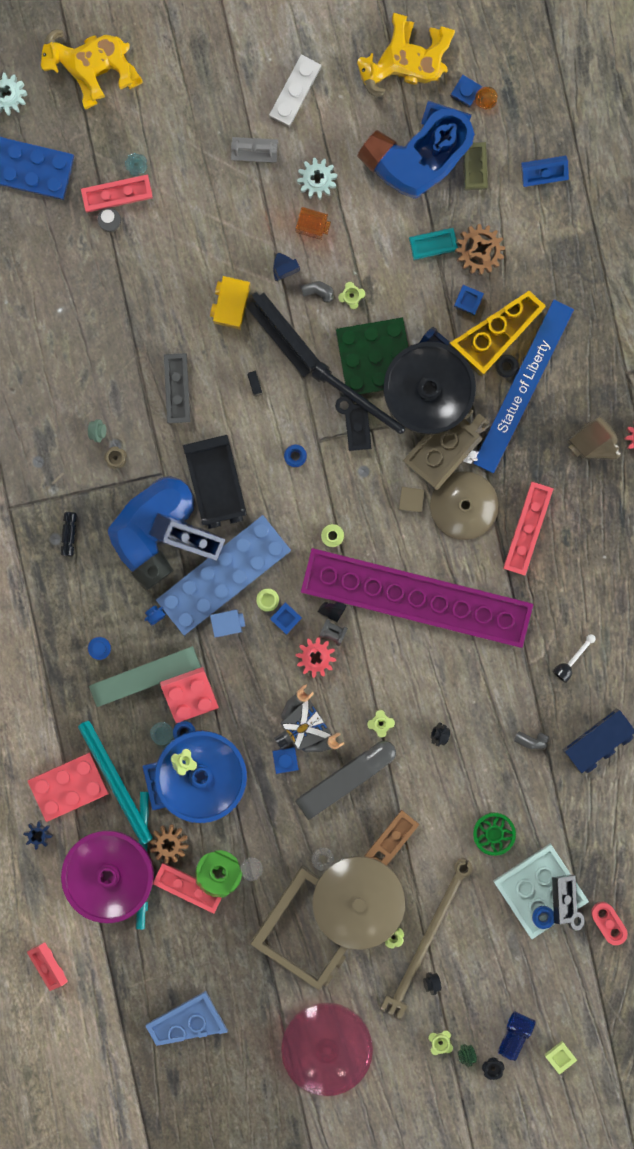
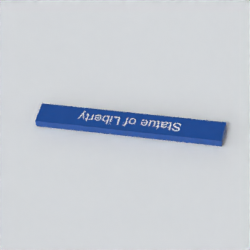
(523, 386)

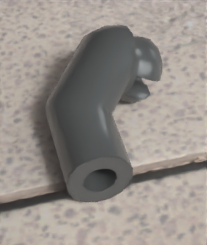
(318, 288)
(532, 743)

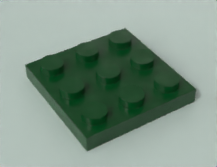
(368, 351)

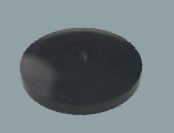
(429, 388)

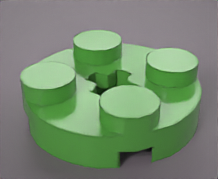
(206, 879)

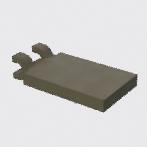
(442, 453)

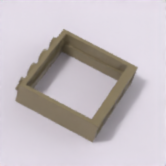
(257, 941)

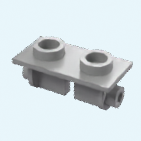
(254, 149)

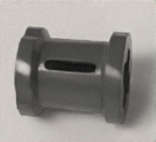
(333, 632)

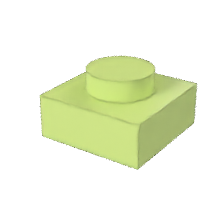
(560, 1057)

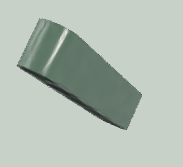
(144, 676)

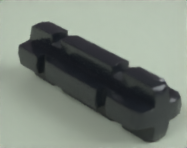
(68, 534)

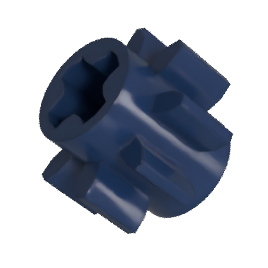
(39, 827)

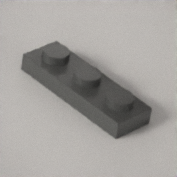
(177, 388)

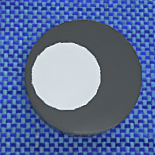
(109, 219)

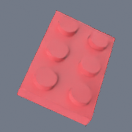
(68, 787)

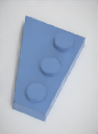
(189, 1020)

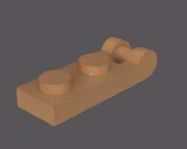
(393, 837)

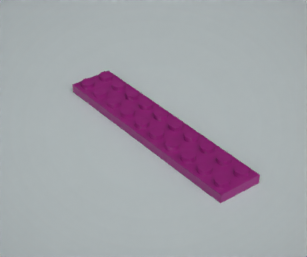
(417, 598)

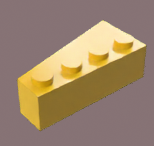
(491, 338)

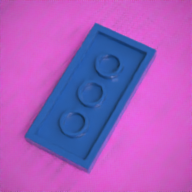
(34, 168)

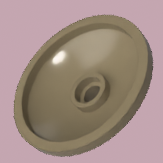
(452, 518)

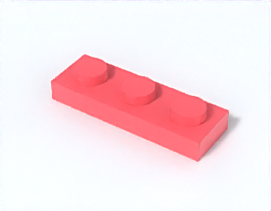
(116, 193)
(185, 887)

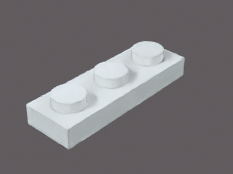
(295, 90)

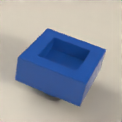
(465, 91)
(468, 300)
(286, 618)
(285, 760)

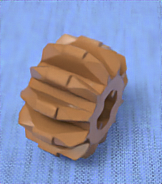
(171, 836)

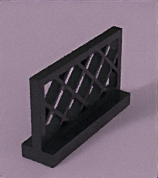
(282, 334)

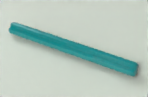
(115, 782)

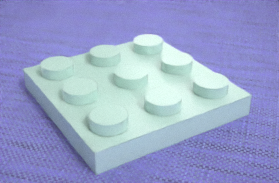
(530, 886)

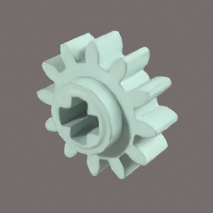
(11, 102)
(325, 182)

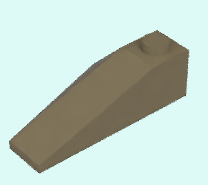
(595, 441)

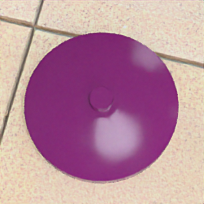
(107, 876)

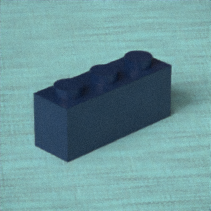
(186, 536)
(599, 741)

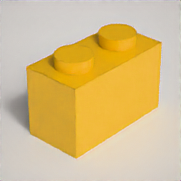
(231, 302)

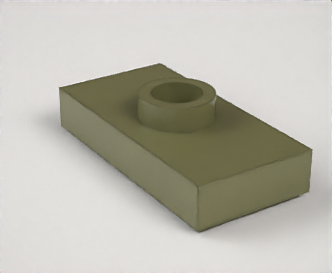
(475, 167)

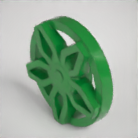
(494, 833)

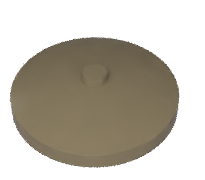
(358, 902)

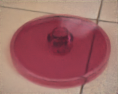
(326, 1049)

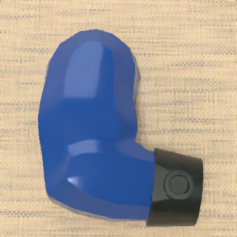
(131, 528)

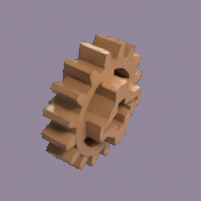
(476, 241)

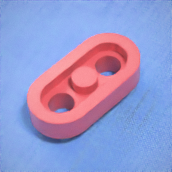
(608, 923)

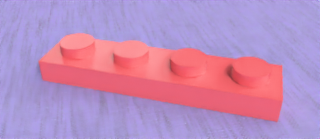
(528, 528)

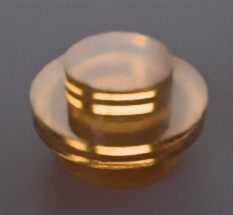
(486, 98)

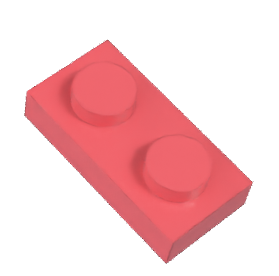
(47, 966)

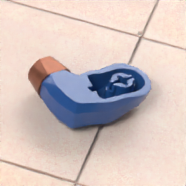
(424, 158)

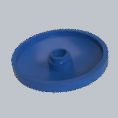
(208, 790)

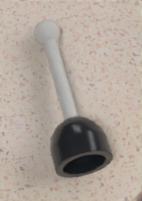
(564, 670)

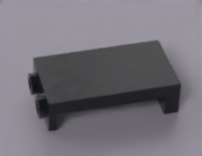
(215, 481)

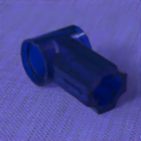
(518, 1030)

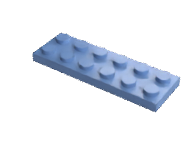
(220, 580)

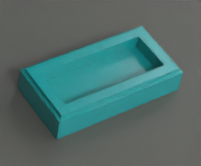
(433, 244)

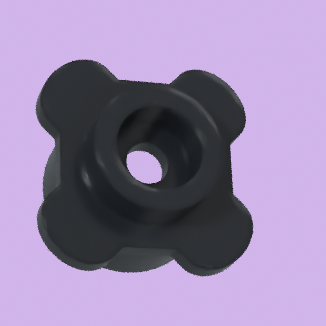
(440, 734)

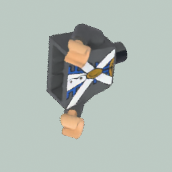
(305, 726)

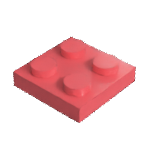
(189, 695)

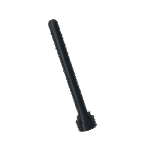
(323, 374)

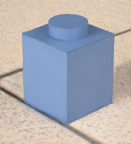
(227, 623)

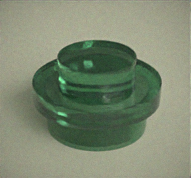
(467, 1055)

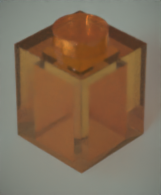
(312, 223)

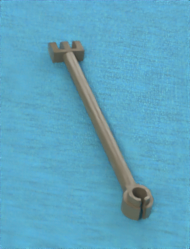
(395, 1001)

